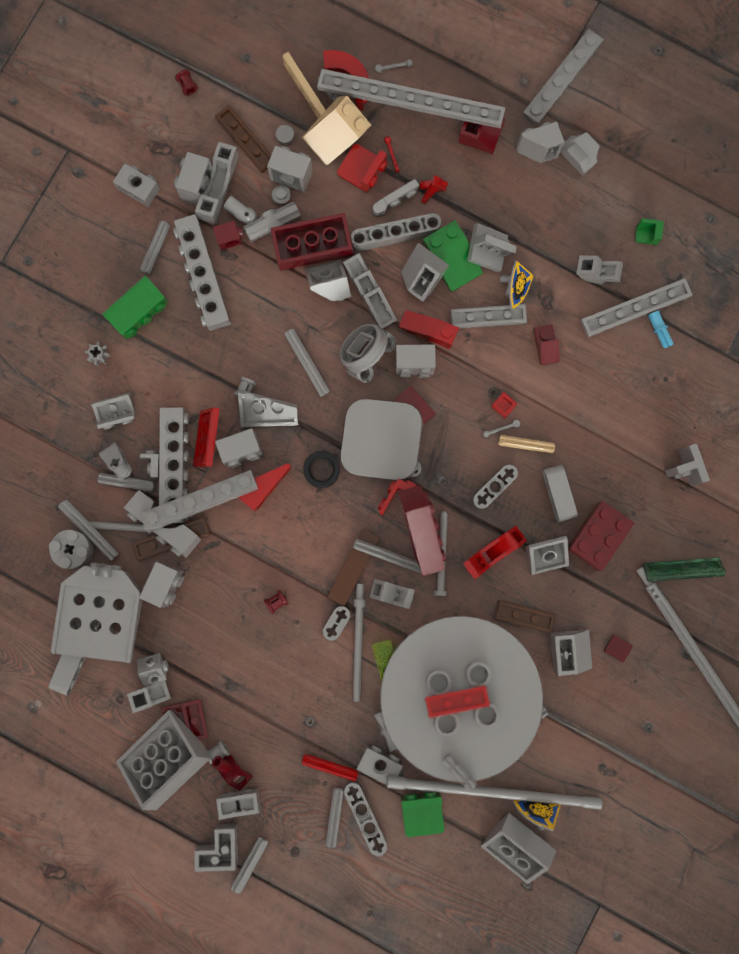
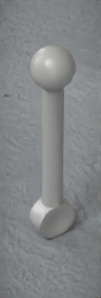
(379, 68)
(515, 424)

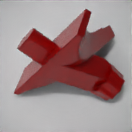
(432, 187)

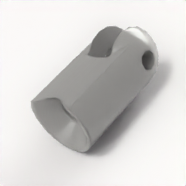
(239, 211)

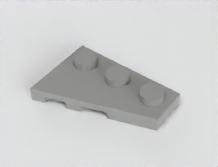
(265, 411)

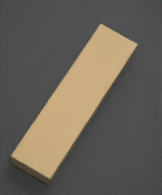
(303, 85)

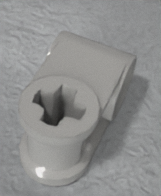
(116, 460)

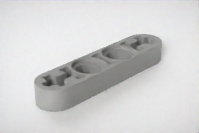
(365, 818)

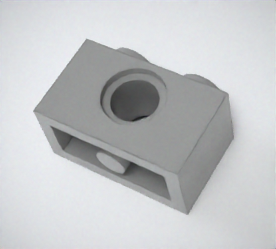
(144, 192)
(371, 755)

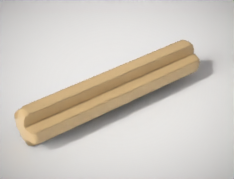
(528, 444)

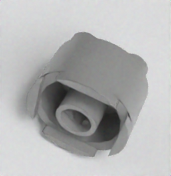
(61, 546)

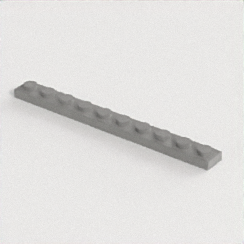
(411, 98)

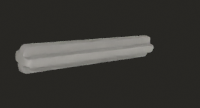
(306, 362)
(88, 530)
(386, 555)

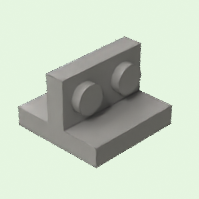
(489, 248)
(692, 466)

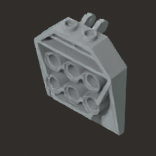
(92, 582)

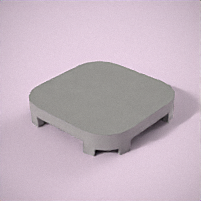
(381, 439)

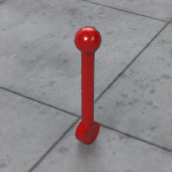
(387, 140)

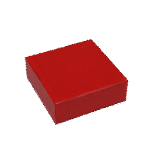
(504, 405)

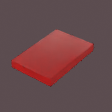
(206, 438)

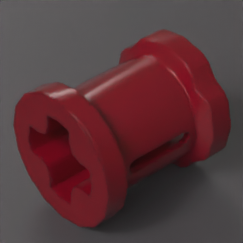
(186, 82)
(276, 602)

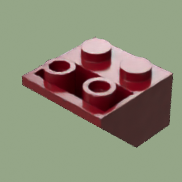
(480, 136)

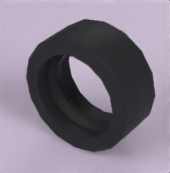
(321, 455)

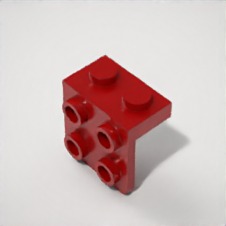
(362, 167)
(392, 490)

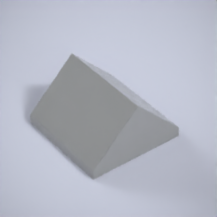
(548, 555)

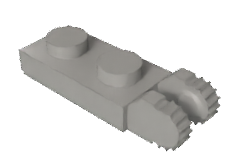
(394, 198)

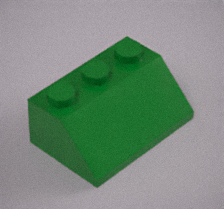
(135, 308)

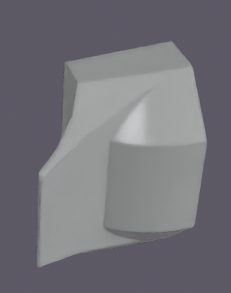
(581, 152)

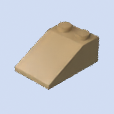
(336, 129)

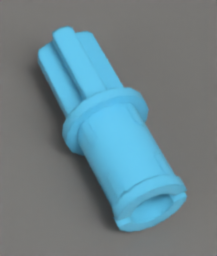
(660, 329)

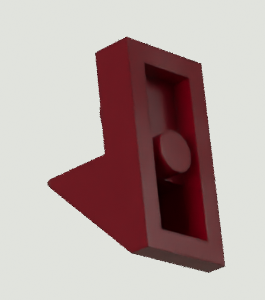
(546, 344)

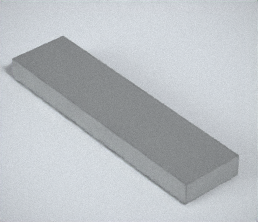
(488, 316)

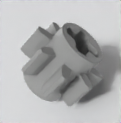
(94, 349)

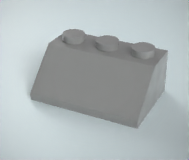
(519, 849)

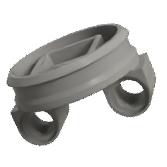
(361, 365)

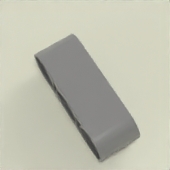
(560, 493)

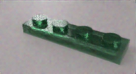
(684, 569)

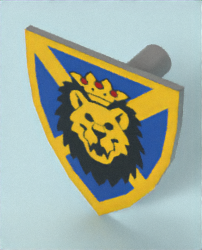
(518, 284)
(540, 814)

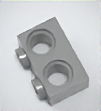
(238, 803)

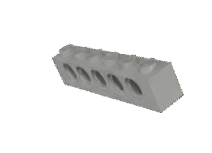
(190, 226)
(168, 417)

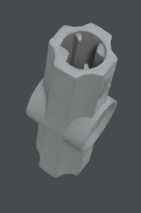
(271, 219)

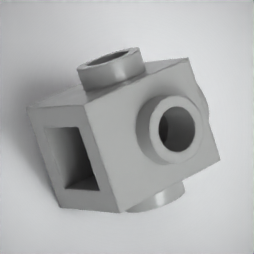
(152, 669)

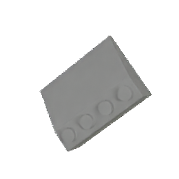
(162, 761)

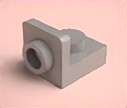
(153, 467)

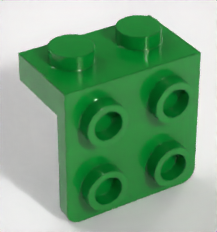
(422, 814)

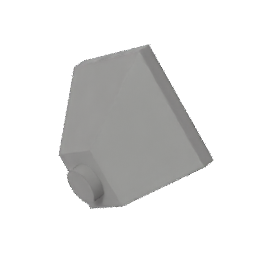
(329, 280)

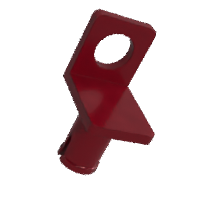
(231, 771)

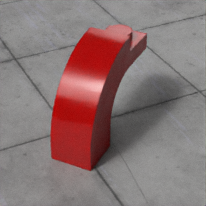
(345, 63)
(494, 551)

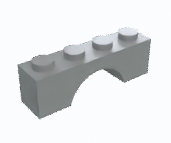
(223, 167)
(179, 538)

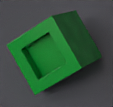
(649, 231)

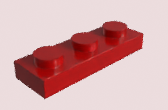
(457, 701)

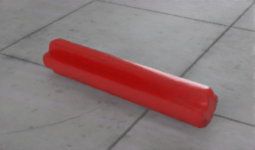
(330, 767)

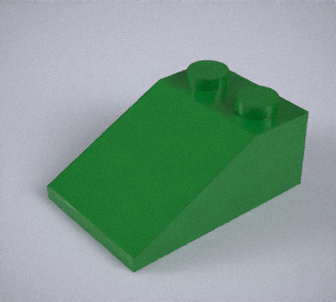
(453, 248)

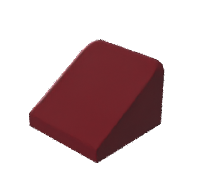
(618, 648)

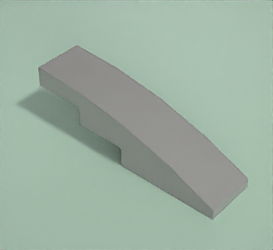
(369, 291)

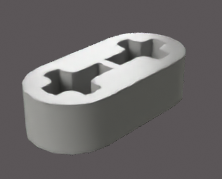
(341, 624)

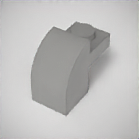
(598, 271)
(392, 593)
(148, 696)

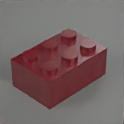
(600, 536)

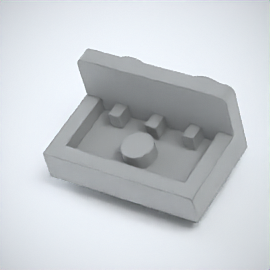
(114, 411)

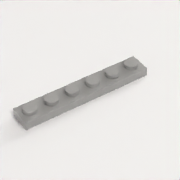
(562, 77)
(636, 308)
(199, 501)

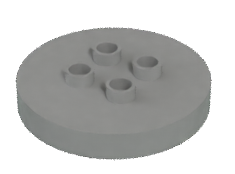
(454, 657)

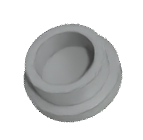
(281, 194)

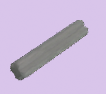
(154, 247)
(127, 482)
(334, 817)
(249, 865)

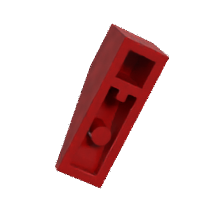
(429, 328)
(266, 484)

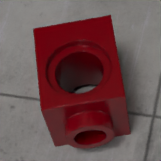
(228, 235)

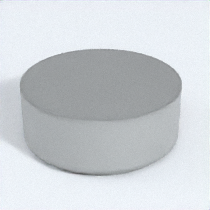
(285, 135)

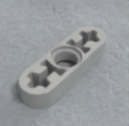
(501, 473)

